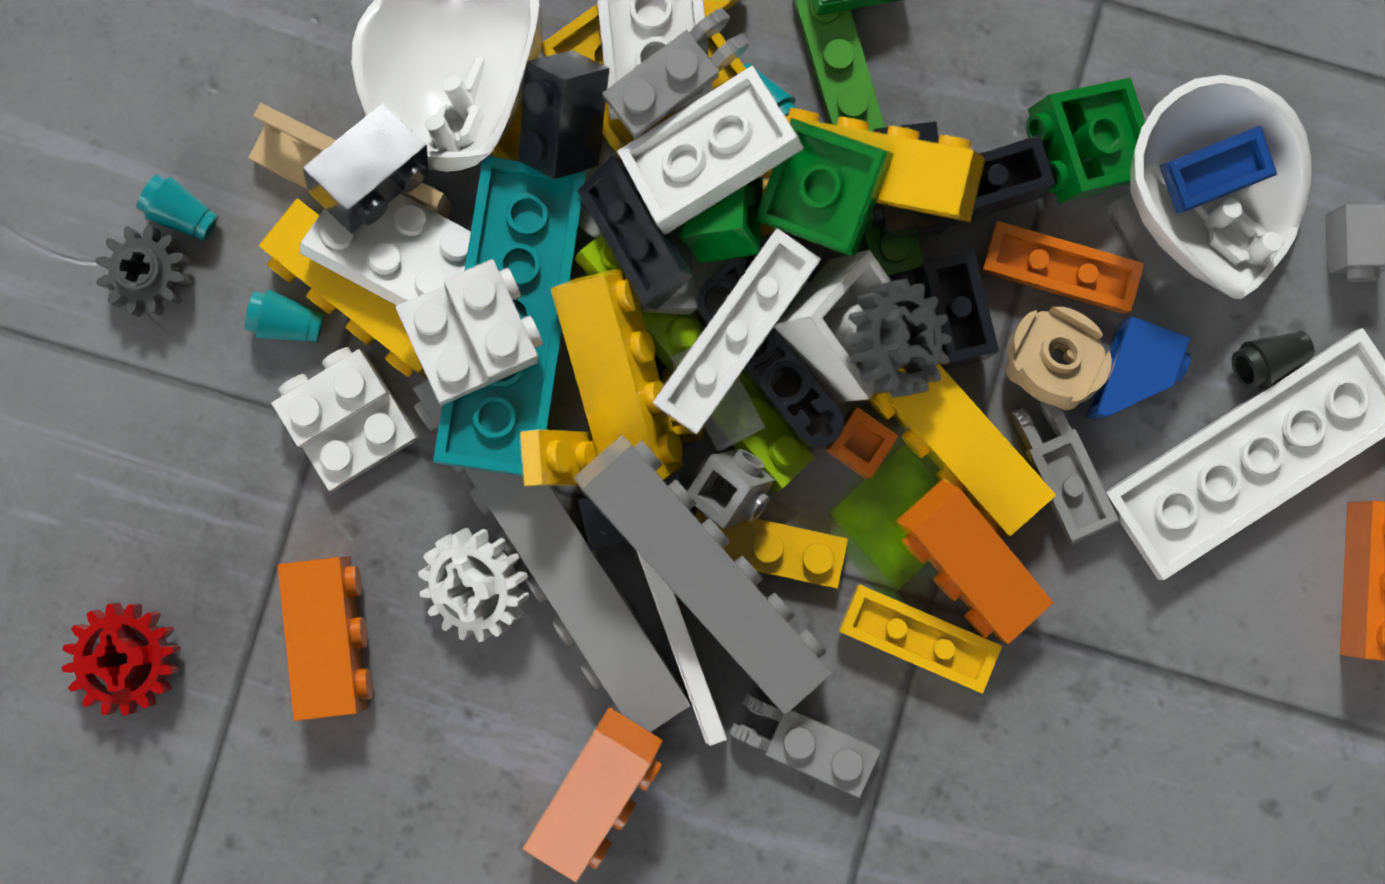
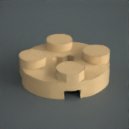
(1040, 374)

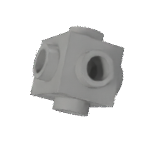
(731, 487)

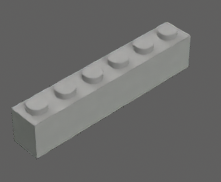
(702, 573)

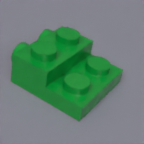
(1088, 137)

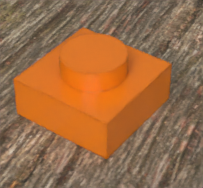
(862, 443)

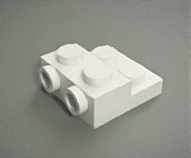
(470, 331)
(344, 417)

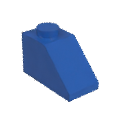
(1143, 364)

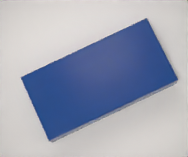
(1218, 169)

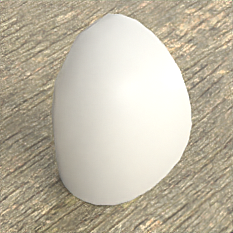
(448, 70)
(1242, 234)

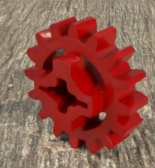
(121, 679)

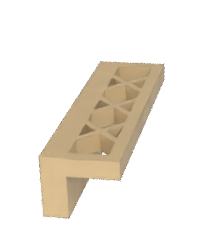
(289, 145)

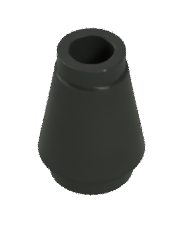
(1269, 359)

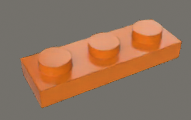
(1062, 267)

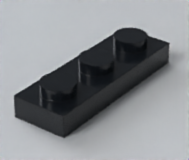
(632, 234)

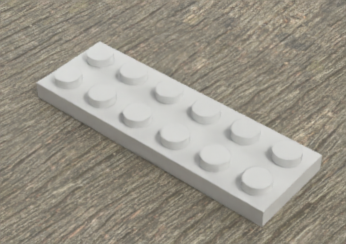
(1255, 456)

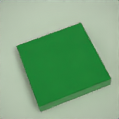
(825, 188)

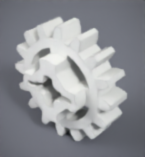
(465, 584)

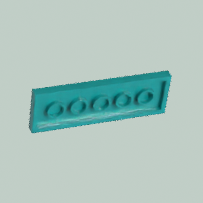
(531, 229)

